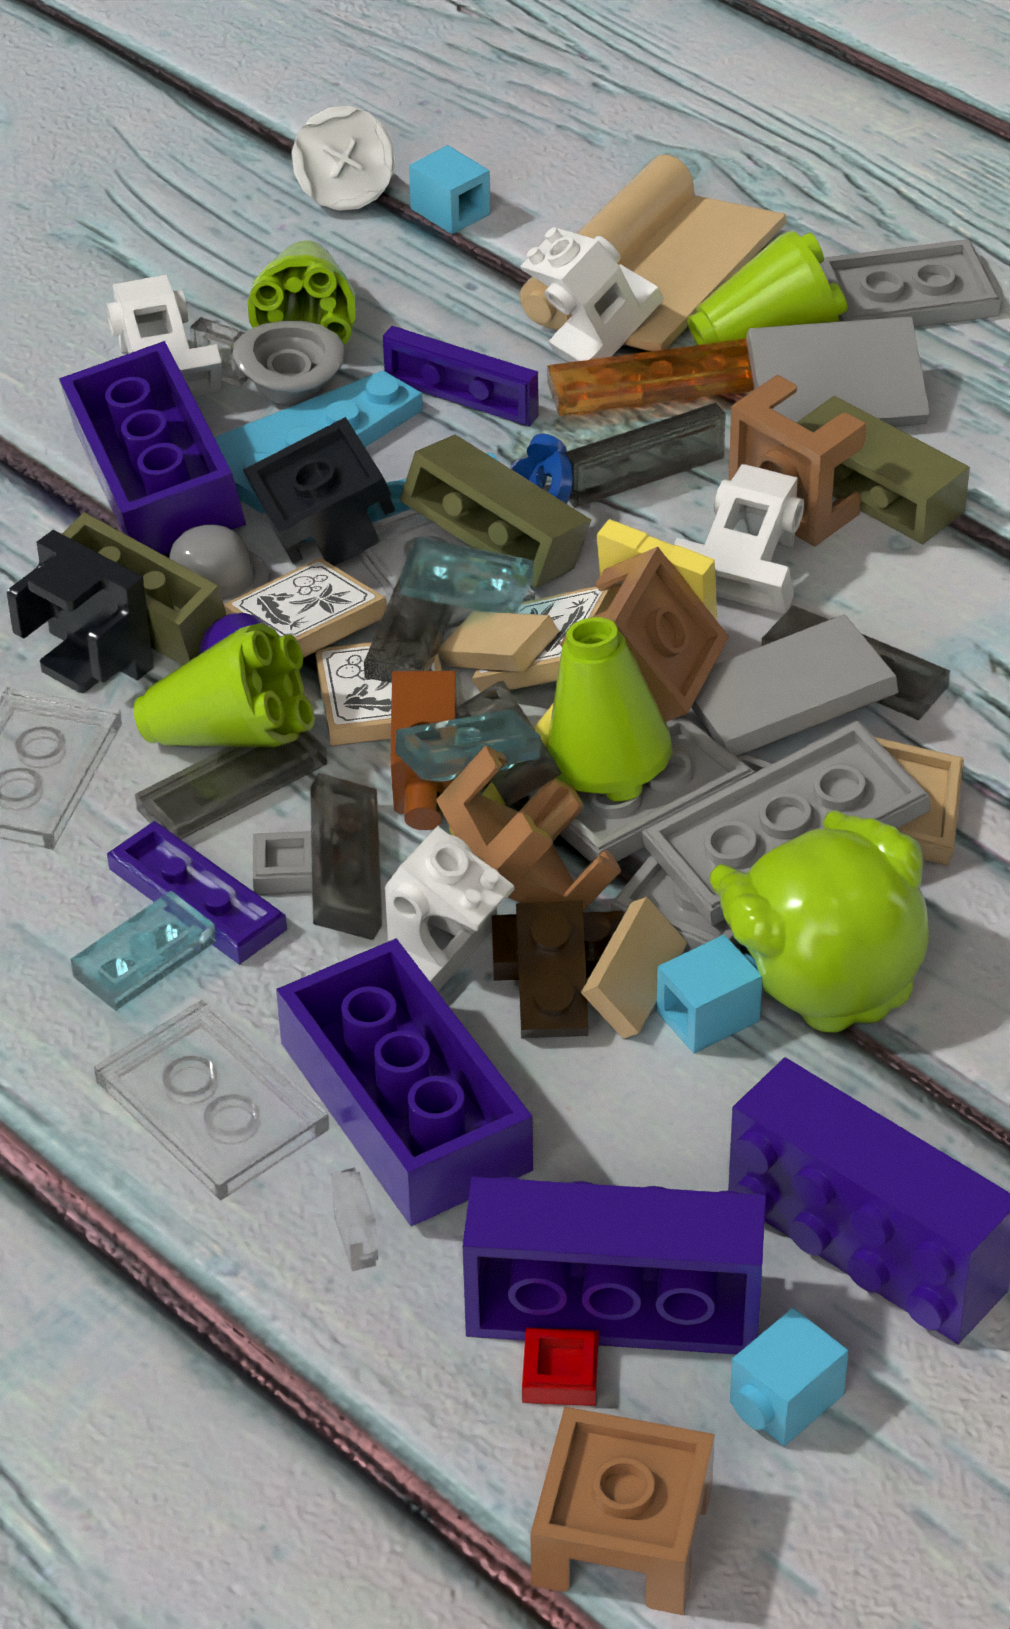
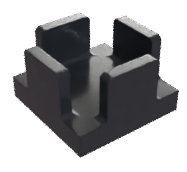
(322, 493)
(88, 605)

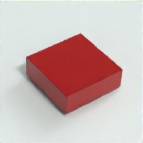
(560, 1366)

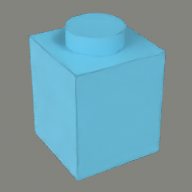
(449, 189)
(709, 993)
(788, 1377)

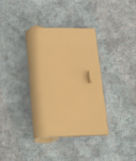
(672, 240)

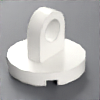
(343, 158)

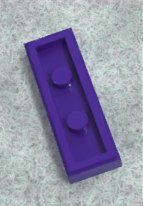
(462, 375)
(161, 862)

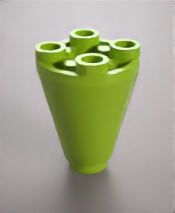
(306, 287)
(772, 290)
(231, 695)
(604, 716)

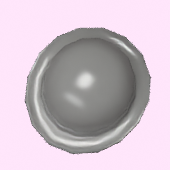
(289, 359)
(221, 558)

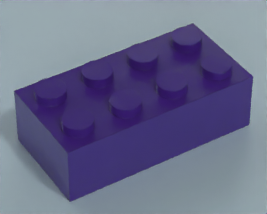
(151, 447)
(404, 1080)
(872, 1199)
(614, 1259)

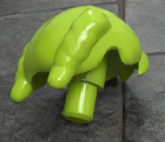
(833, 920)

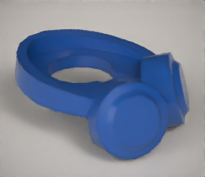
(545, 459)

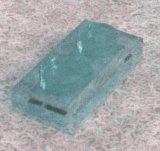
(465, 577)
(446, 747)
(143, 950)

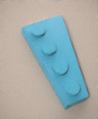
(369, 404)

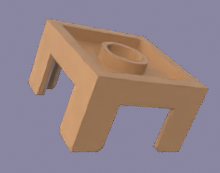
(780, 445)
(664, 627)
(522, 841)
(623, 1500)

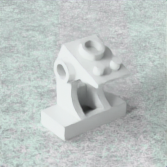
(601, 295)
(150, 313)
(758, 505)
(447, 890)

